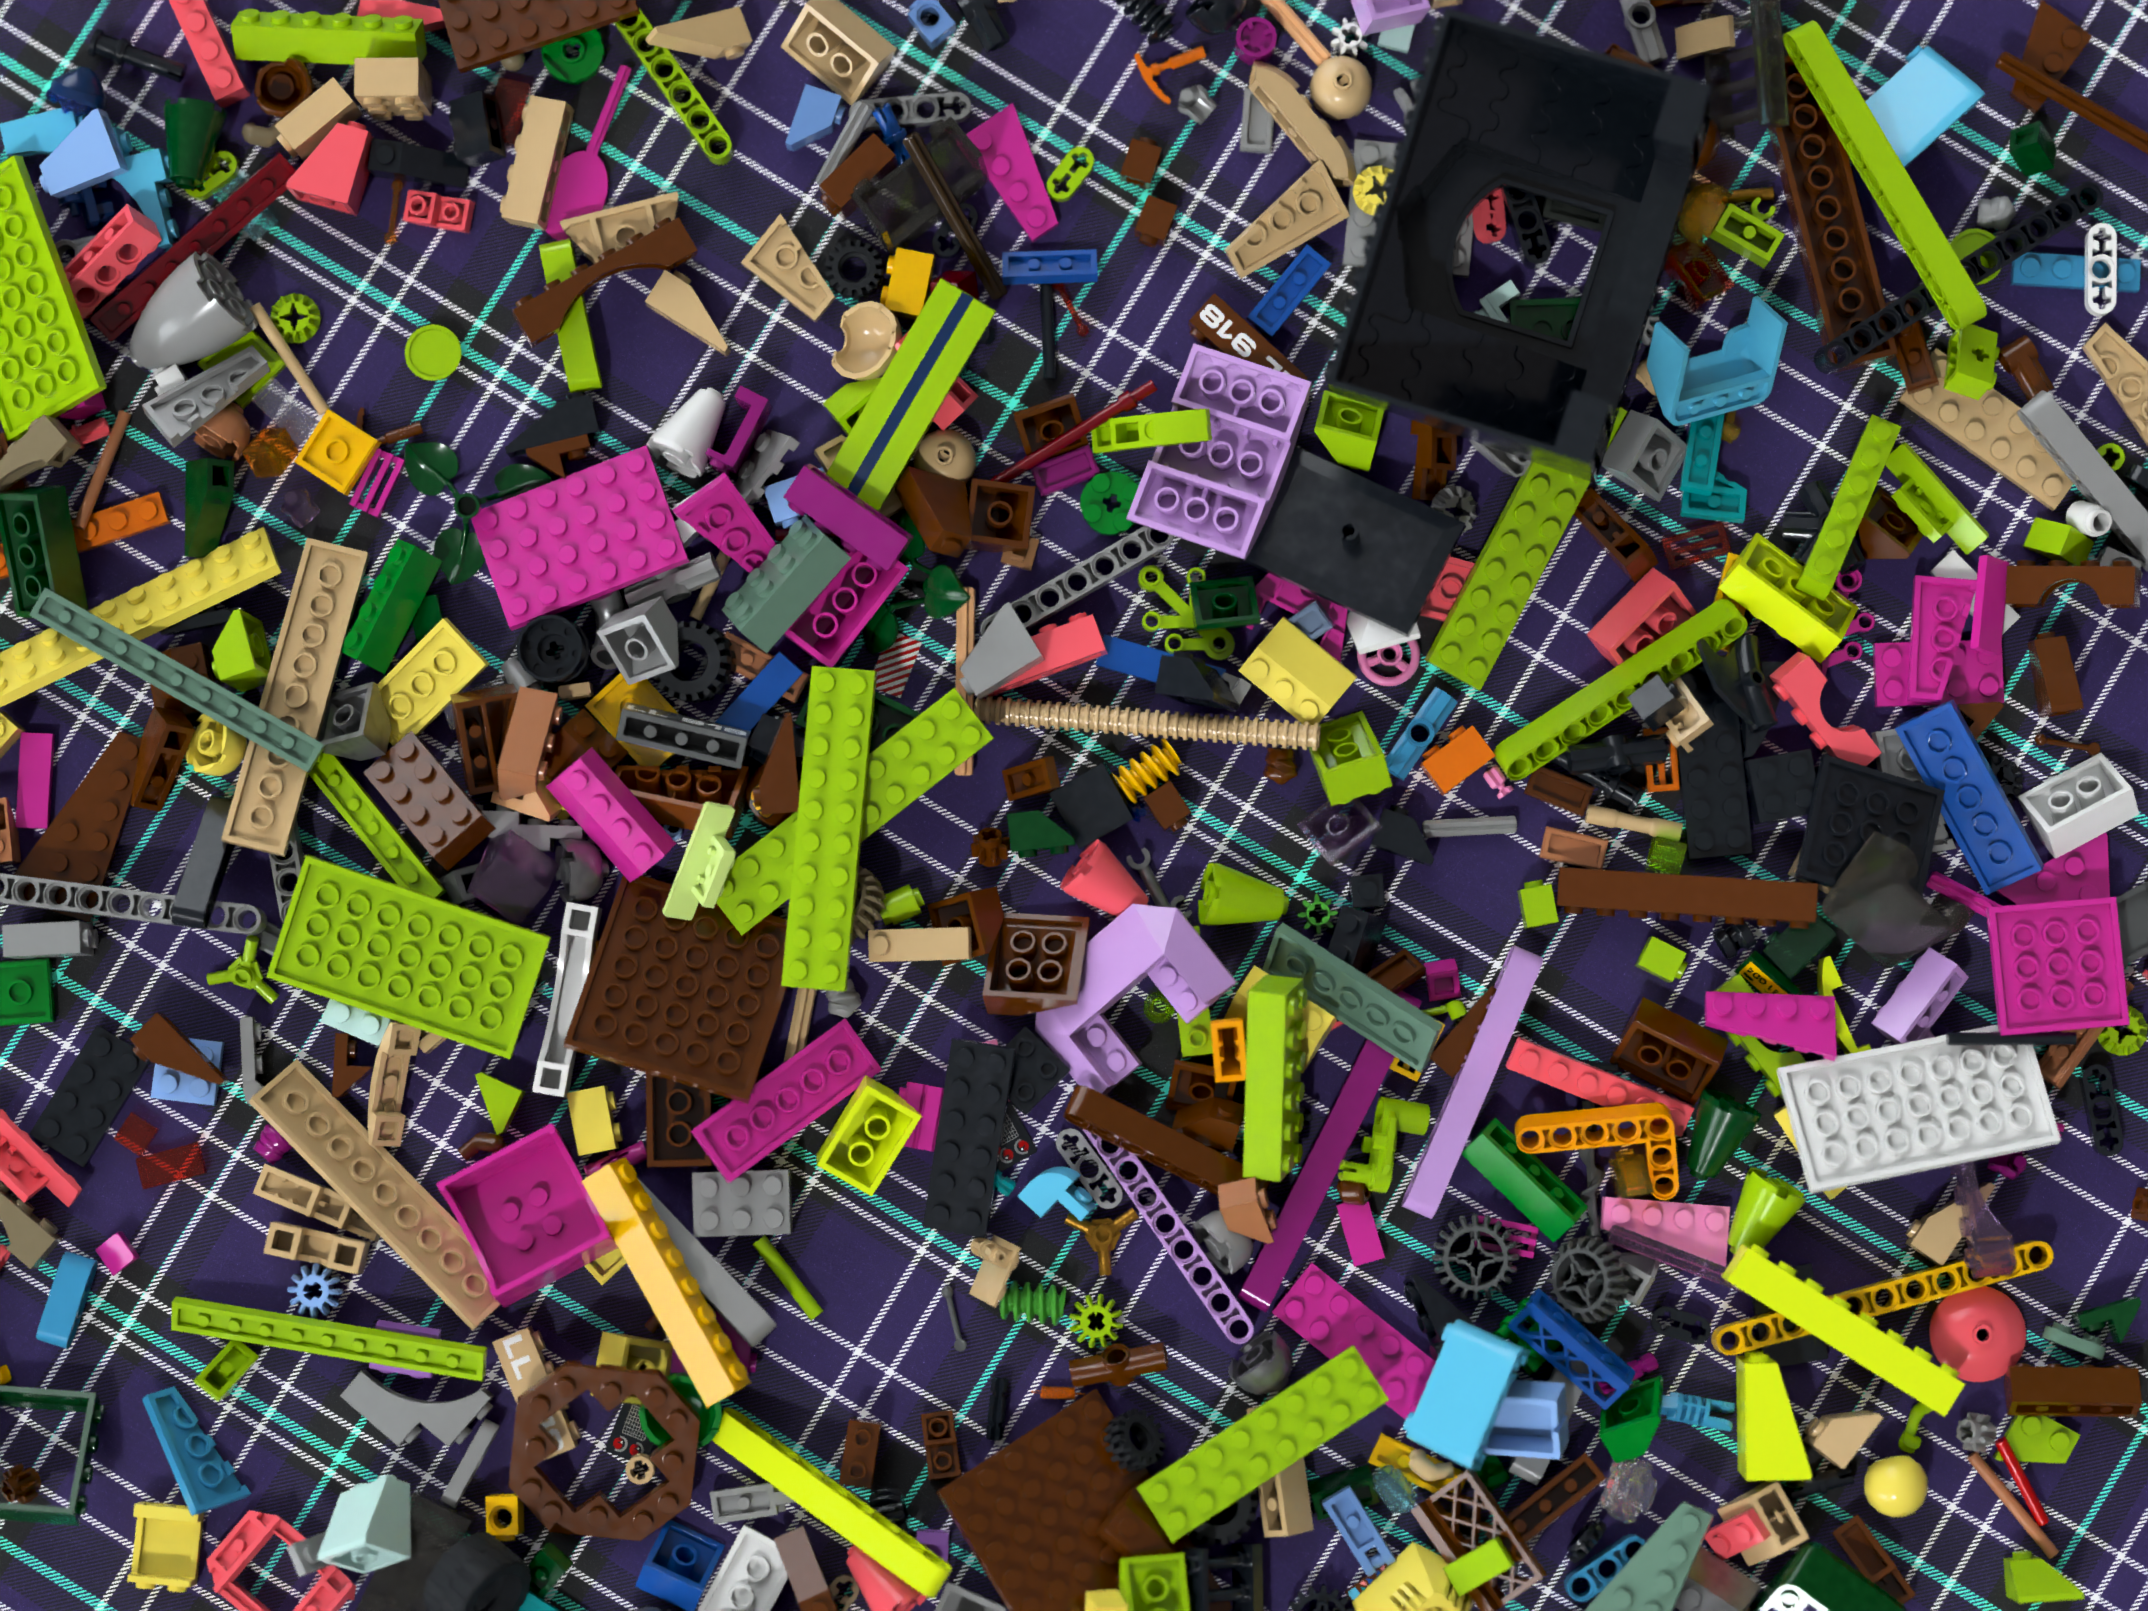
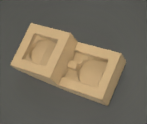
(1704, 37)

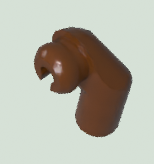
(482, 1142)

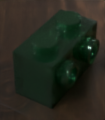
(1797, 947)

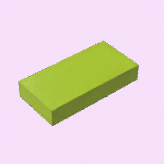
(1479, 1566)

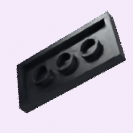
(90, 1096)

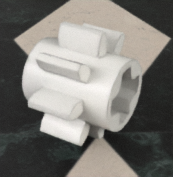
(1355, 44)

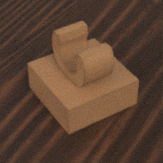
(1022, 558)

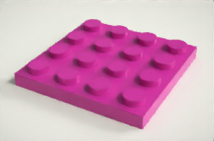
(2057, 966)

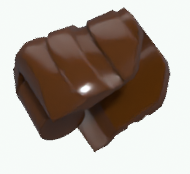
(1280, 765)

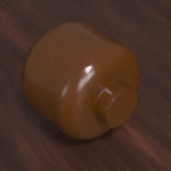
(1353, 1192)

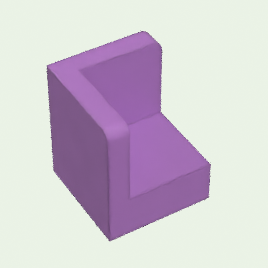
(935, 1540)

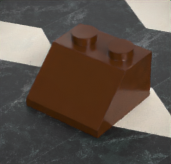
(1000, 515)
(578, 737)

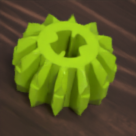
(1085, 1321)

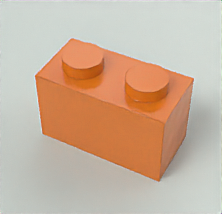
(1457, 759)

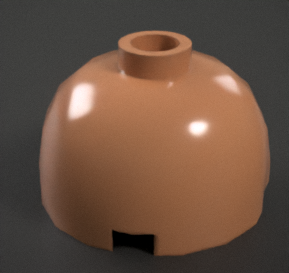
(225, 433)

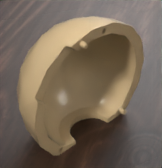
(869, 341)

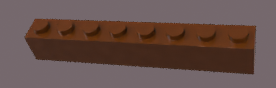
(1687, 895)

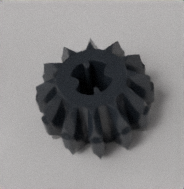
(892, 1506)

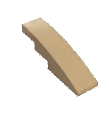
(311, 1200)

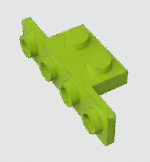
(1931, 502)

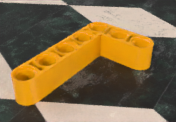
(1608, 1135)

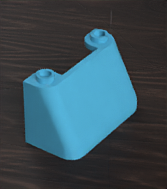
(1922, 102)
(1465, 1393)

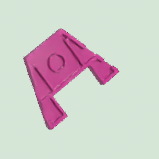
(1294, 600)

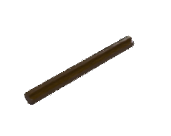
(954, 215)

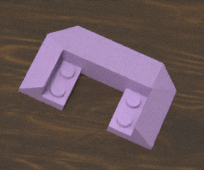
(1133, 946)

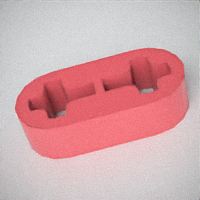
(1492, 214)

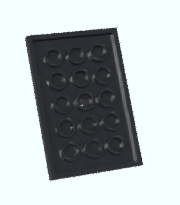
(1378, 570)

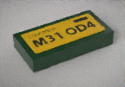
(1765, 977)

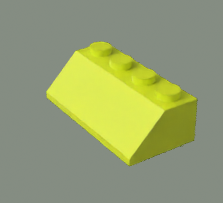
(1765, 585)

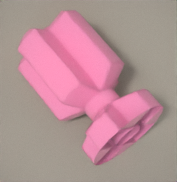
(1496, 779)

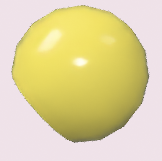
(1896, 1486)

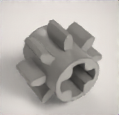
(1976, 1432)

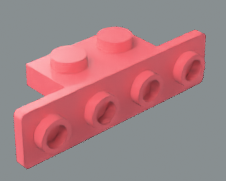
(28, 1168)

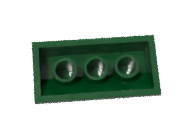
(40, 546)

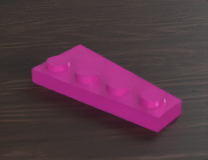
(1014, 172)
(727, 522)
(1785, 1019)

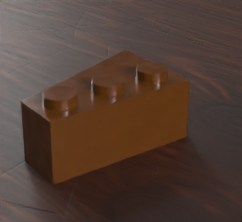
(481, 730)

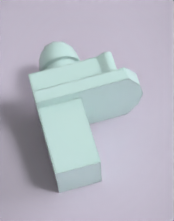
(1497, 299)

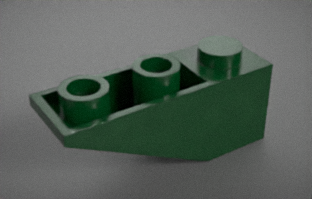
(207, 503)

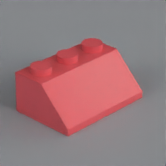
(1641, 618)

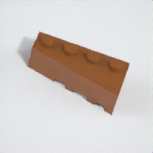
(679, 794)

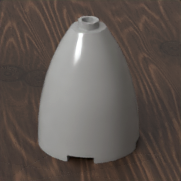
(191, 315)

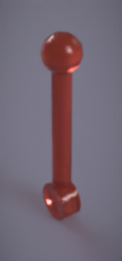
(1082, 329)

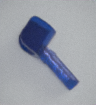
(1138, 810)

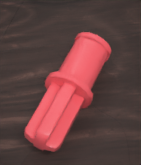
(90, 431)

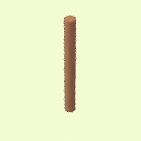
(102, 470)
(2012, 1504)

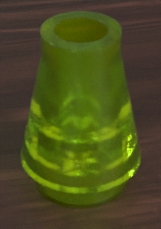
(1154, 1016)

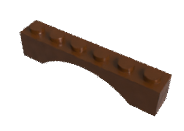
(661, 249)

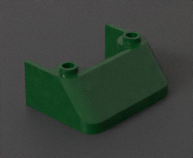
(1824, 1582)

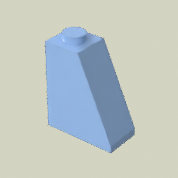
(83, 157)

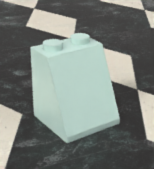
(369, 1526)

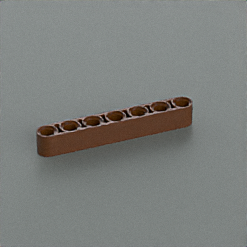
(1152, 1140)

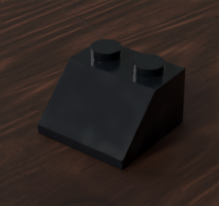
(1193, 682)

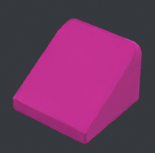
(1442, 979)
(117, 1253)

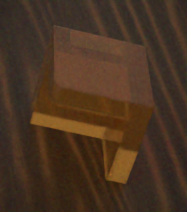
(270, 452)

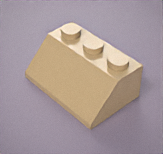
(838, 48)

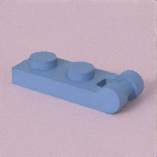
(1358, 1529)

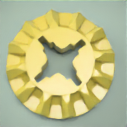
(1364, 184)

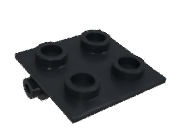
(1034, 1071)

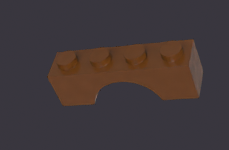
(2032, 585)

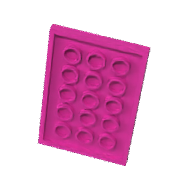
(579, 537)

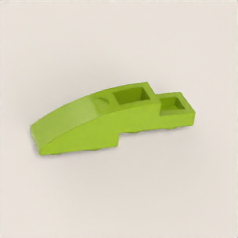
(1152, 431)

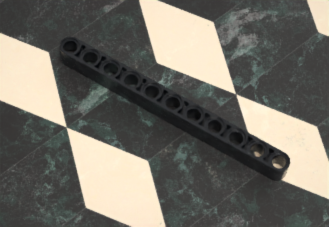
(1997, 257)

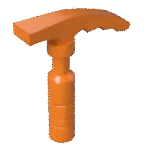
(1173, 62)

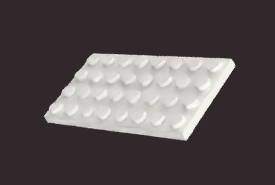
(1914, 1109)

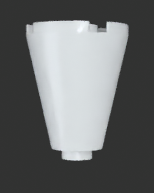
(689, 433)

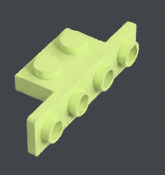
(703, 864)

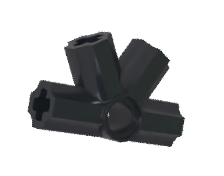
(1807, 526)

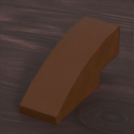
(1871, 1559)

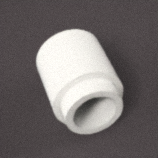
(2088, 518)

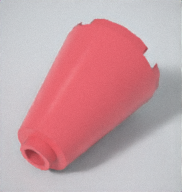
(1102, 881)
(879, 1585)

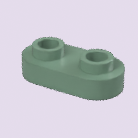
(2087, 1344)

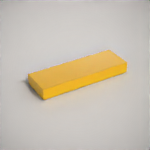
(1396, 1453)

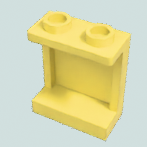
(166, 1546)

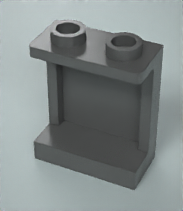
(2133, 922)

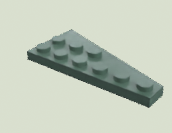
(1660, 1567)

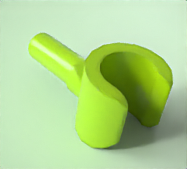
(1454, 1008)

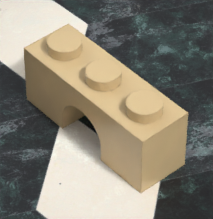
(317, 1247)

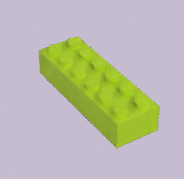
(1273, 1077)

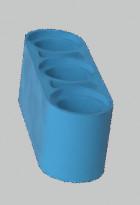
(67, 1300)
(1590, 1571)

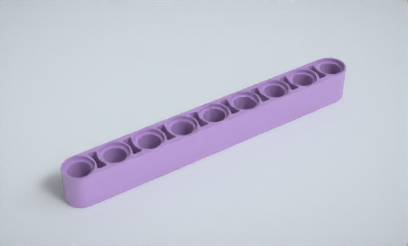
(1472, 1083)
(1171, 1238)

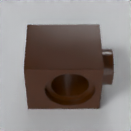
(1141, 162)
(1155, 221)
(1168, 807)

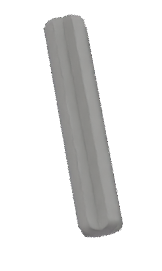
(846, 140)
(1469, 826)

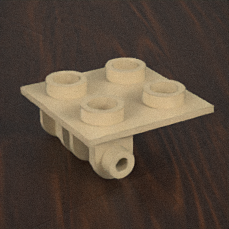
(998, 1261)

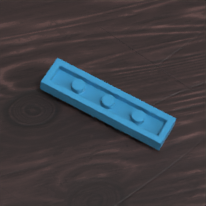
(2069, 272)

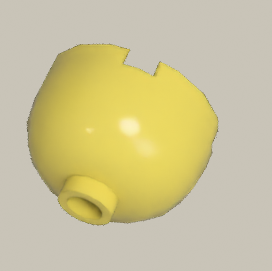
(215, 748)

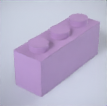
(1920, 998)

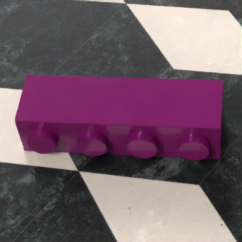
(848, 517)

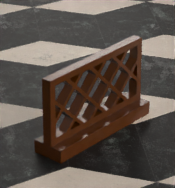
(1445, 1535)

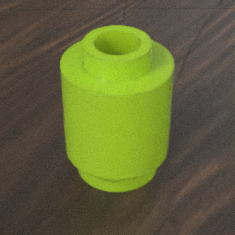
(902, 905)

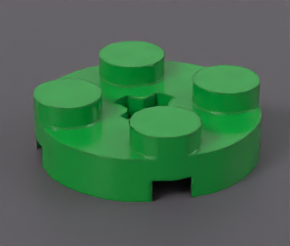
(575, 69)
(1102, 488)

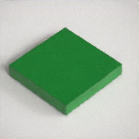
(26, 992)

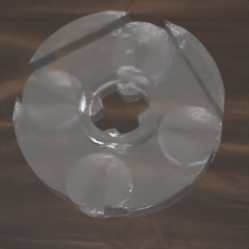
(1616, 1496)

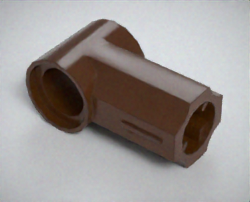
(2021, 361)

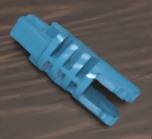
(1696, 1410)

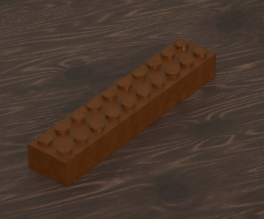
(1827, 222)

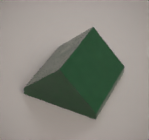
(1224, 603)

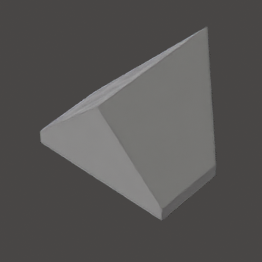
(1642, 1274)

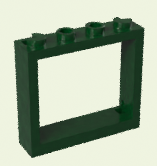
(64, 1401)

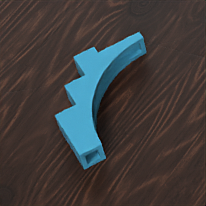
(143, 181)

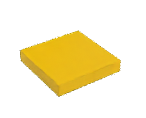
(337, 452)

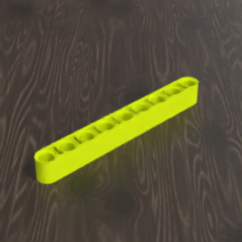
(831, 1503)

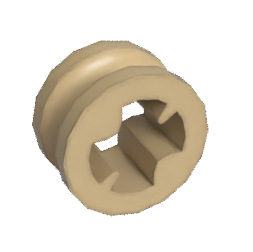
(633, 1462)

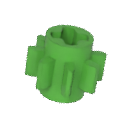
(1311, 920)

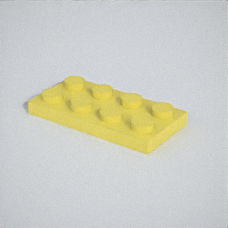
(427, 677)

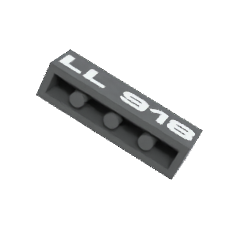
(683, 735)

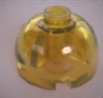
(1702, 211)

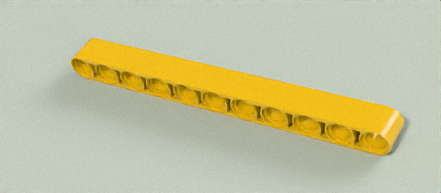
(1897, 1300)

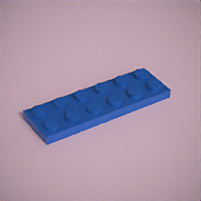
(1973, 797)

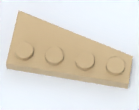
(1292, 219)

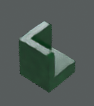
(2032, 148)

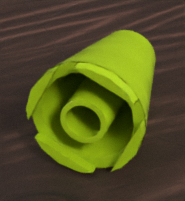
(1238, 898)
(1762, 1209)

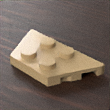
(614, 226)

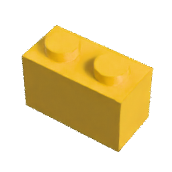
(909, 282)

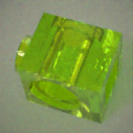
(1665, 856)

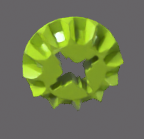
(306, 327)
(2128, 1043)

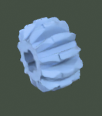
(316, 1302)

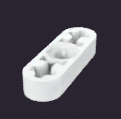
(2108, 293)

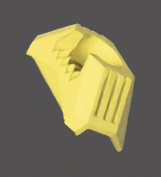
(1413, 1584)

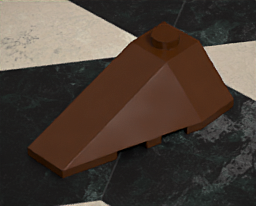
(1135, 1530)

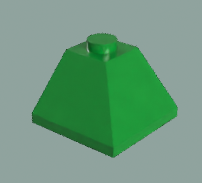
(1632, 1420)

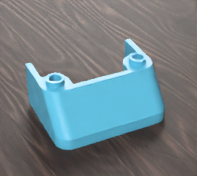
(1718, 380)

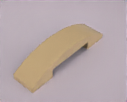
(388, 1084)

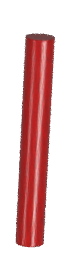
(2022, 1481)

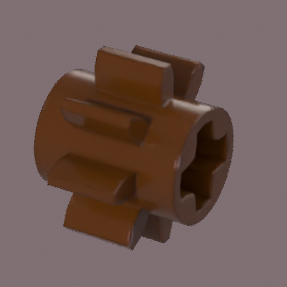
(990, 847)
(20, 1484)

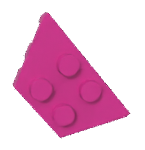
(2073, 876)

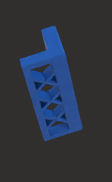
(1577, 1340)

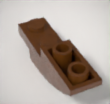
(1434, 456)

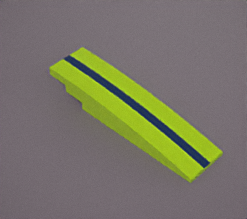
(910, 393)

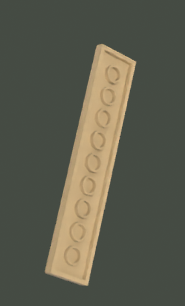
(297, 692)
(377, 1189)

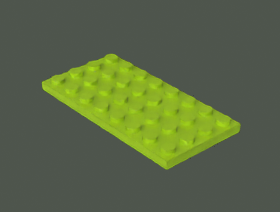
(43, 340)
(408, 956)

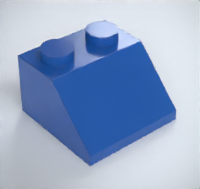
(680, 1565)

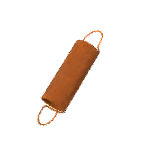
(1058, 1392)

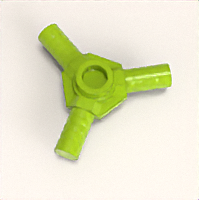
(245, 972)

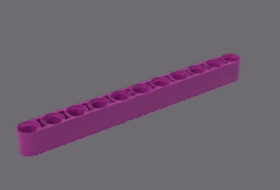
(1318, 1172)

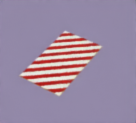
(896, 664)

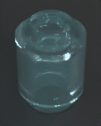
(1394, 1489)

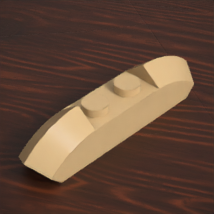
(1296, 118)

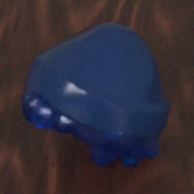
(78, 92)

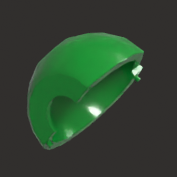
(709, 1417)

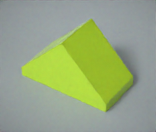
(2058, 541)
(500, 1099)

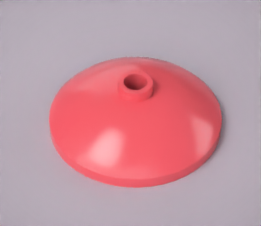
(1955, 1331)

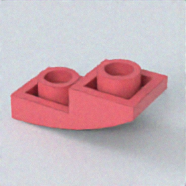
(438, 211)

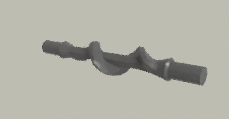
(1595, 1176)

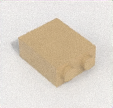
(314, 118)

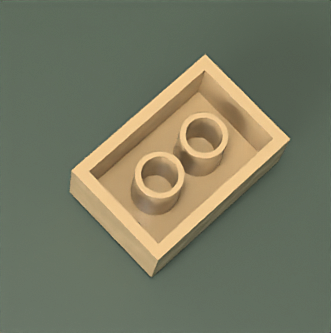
(393, 88)

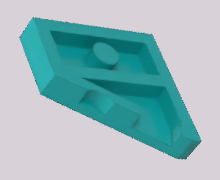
(1725, 503)

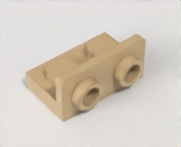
(1690, 721)

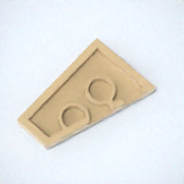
(788, 270)

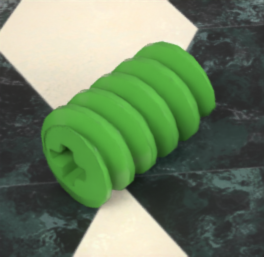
(1033, 1303)

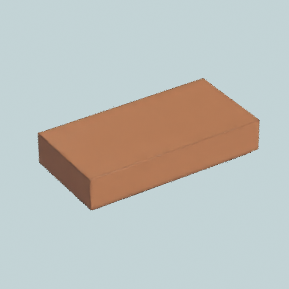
(1573, 848)

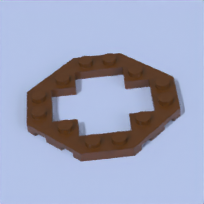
(598, 1514)

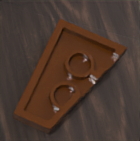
(2051, 48)

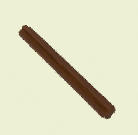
(2073, 100)

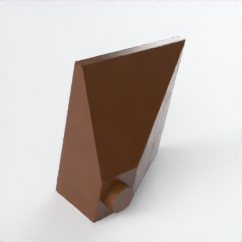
(1035, 963)

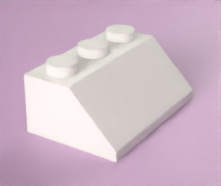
(2079, 805)

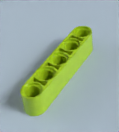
(575, 334)

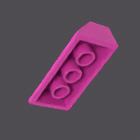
(844, 608)
(611, 815)

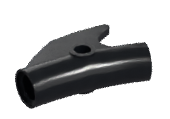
(1741, 681)

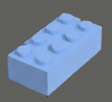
(1531, 1421)

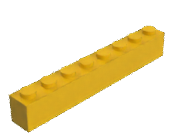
(666, 1281)

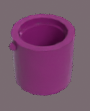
(1255, 40)

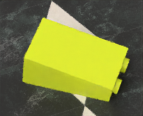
(1766, 1427)

